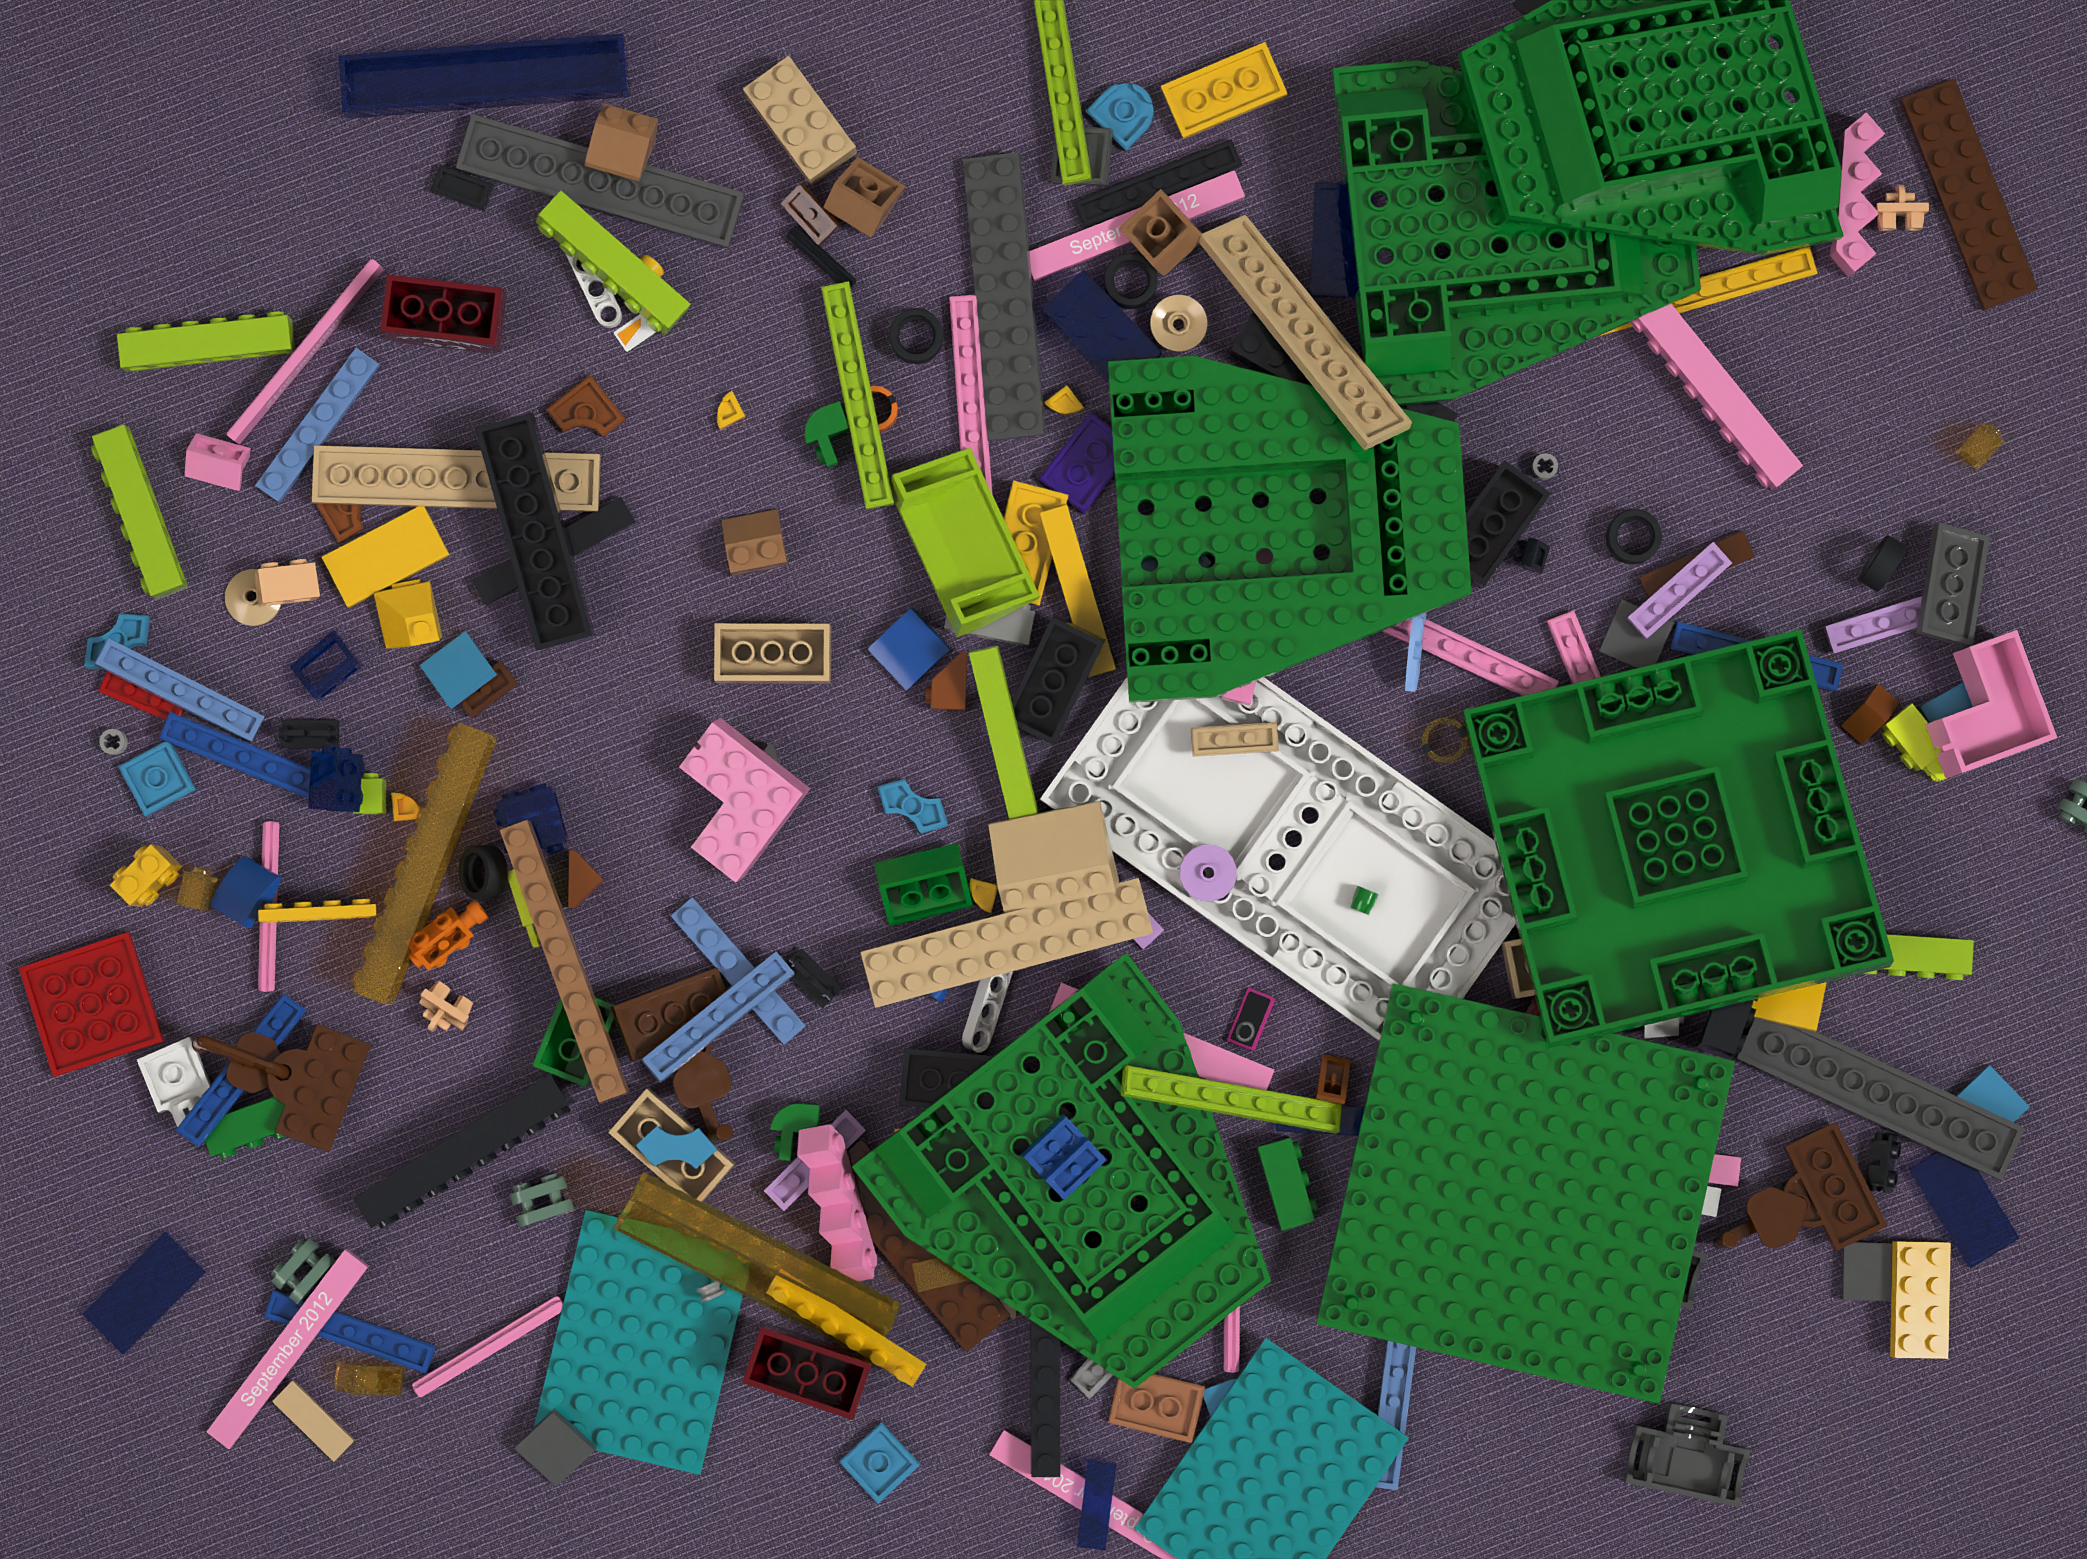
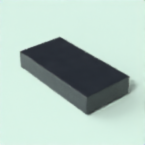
(462, 188)

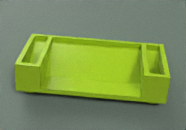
(962, 541)

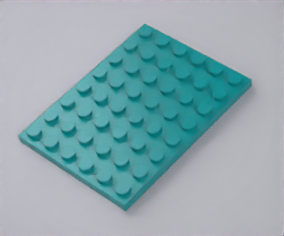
(639, 1350)
(1273, 1468)

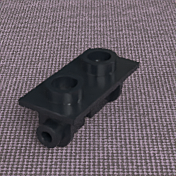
(309, 733)
(813, 978)
(1886, 1152)

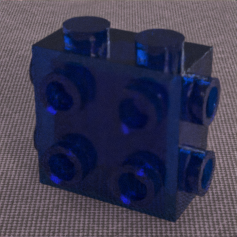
(336, 780)
(541, 809)

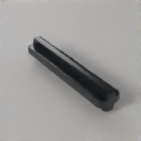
(820, 256)

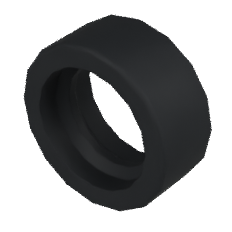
(1130, 259)
(901, 320)
(1655, 534)
(1882, 563)
(495, 872)

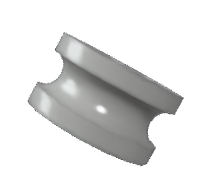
(1544, 458)
(112, 750)
(710, 1291)

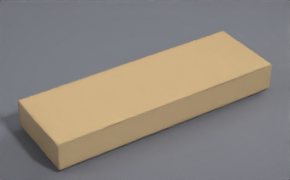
(1234, 739)
(313, 1420)

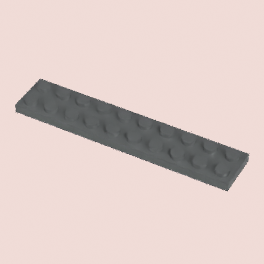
(554, 165)
(1004, 297)
(1883, 1095)

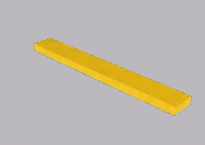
(1746, 280)

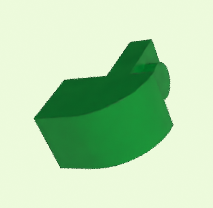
(825, 425)
(791, 1120)

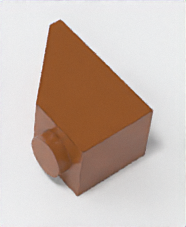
(949, 686)

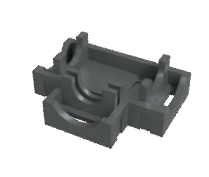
(1688, 1457)

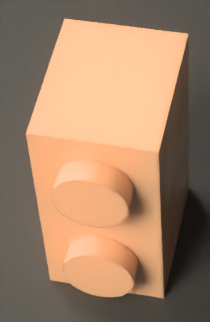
(286, 583)

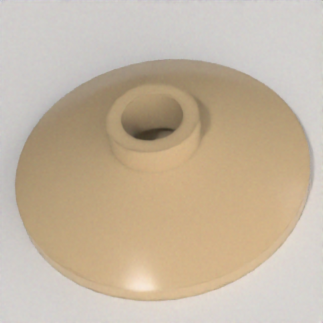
(1178, 308)
(238, 605)

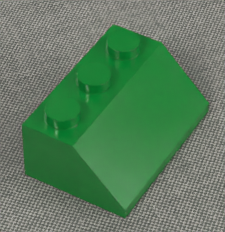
(923, 884)
(559, 1048)

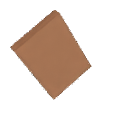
(1159, 1407)

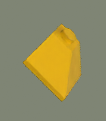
(408, 615)

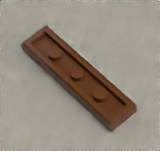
(1734, 547)

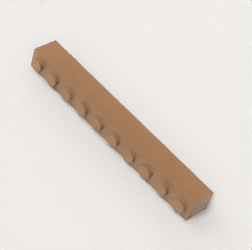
(564, 961)

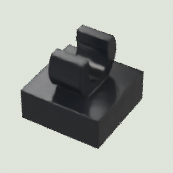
(1534, 555)

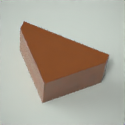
(1870, 714)
(582, 879)
(1333, 1079)

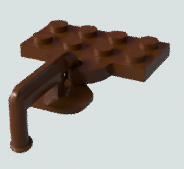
(658, 1015)
(317, 1083)
(1822, 1192)

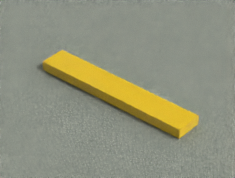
(1075, 580)

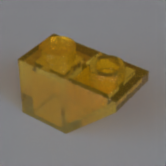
(368, 1378)

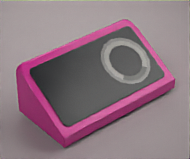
(1251, 1019)

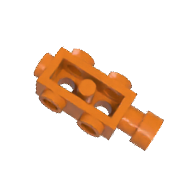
(445, 935)

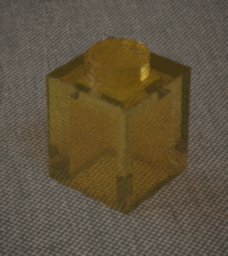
(1980, 445)
(197, 889)

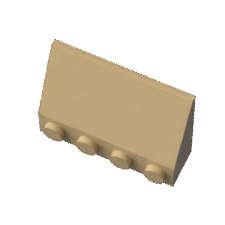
(1053, 857)

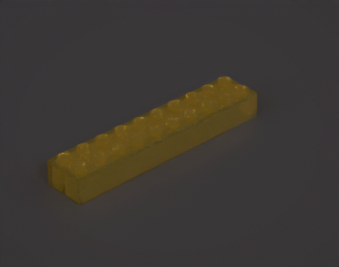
(425, 863)
(742, 1255)

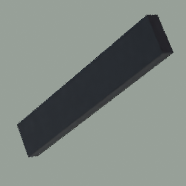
(1170, 178)
(582, 536)

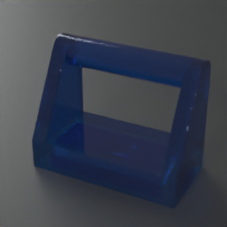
(336, 676)

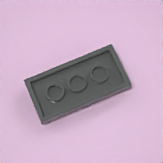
(1953, 585)

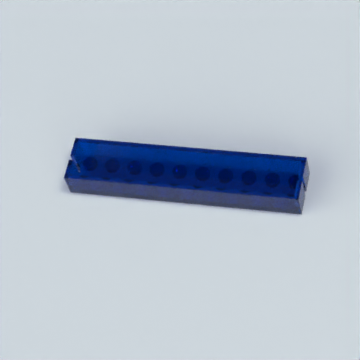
(484, 76)

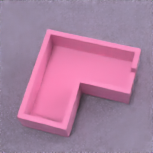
(2005, 712)
(755, 795)

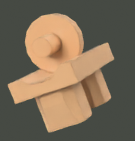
(1913, 212)
(442, 1011)

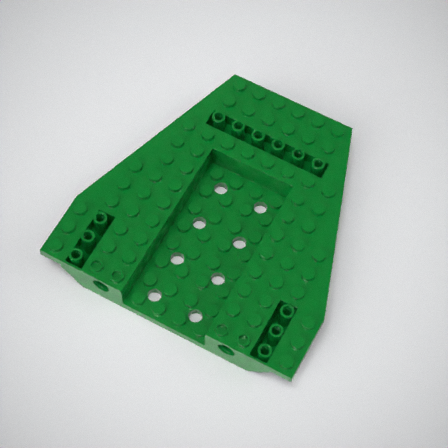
(1725, 181)
(1479, 315)
(1235, 433)
(989, 1214)

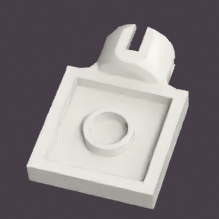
(175, 1078)

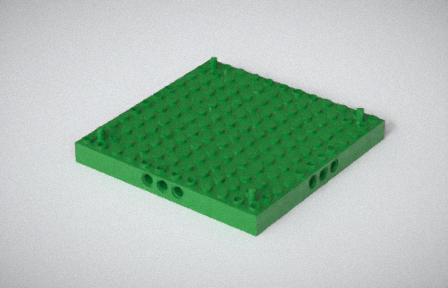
(1676, 839)
(1525, 1194)

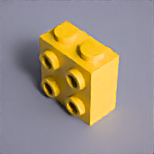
(146, 875)

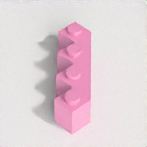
(1853, 208)
(837, 1194)

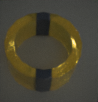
(1425, 746)

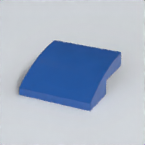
(909, 648)
(245, 890)
(1063, 1157)

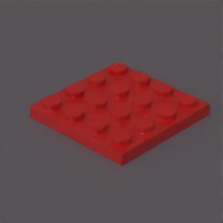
(91, 1004)

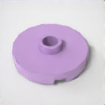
(1208, 888)

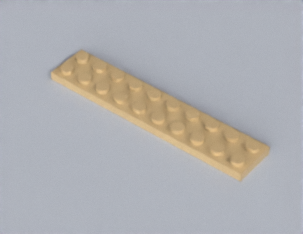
(1305, 332)
(437, 478)
(1004, 943)

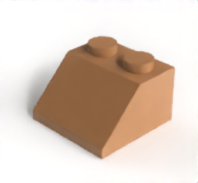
(621, 142)
(863, 196)
(1162, 232)
(754, 542)

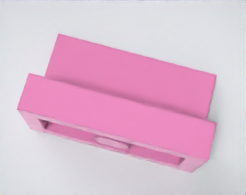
(216, 461)

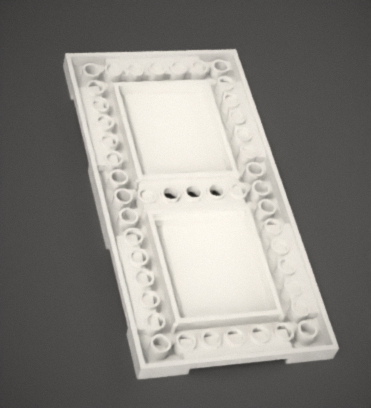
(1435, 873)

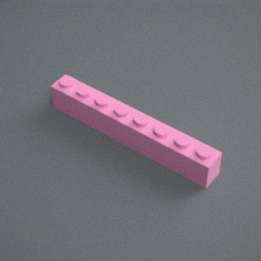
(1719, 395)
(1209, 1060)

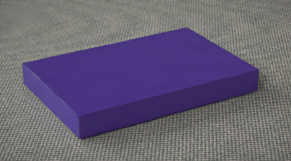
(1083, 464)

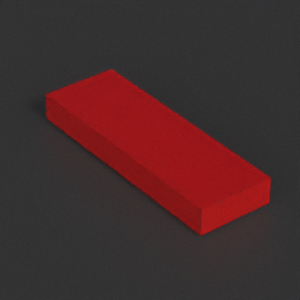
(137, 697)

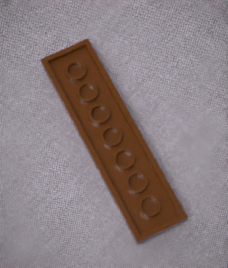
(1968, 194)
(962, 1307)

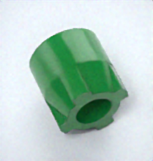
(1363, 900)

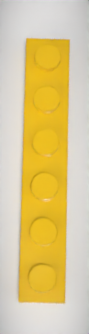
(848, 1330)

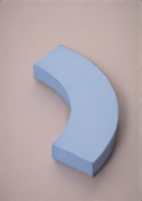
(1414, 653)

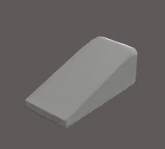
(1090, 1378)

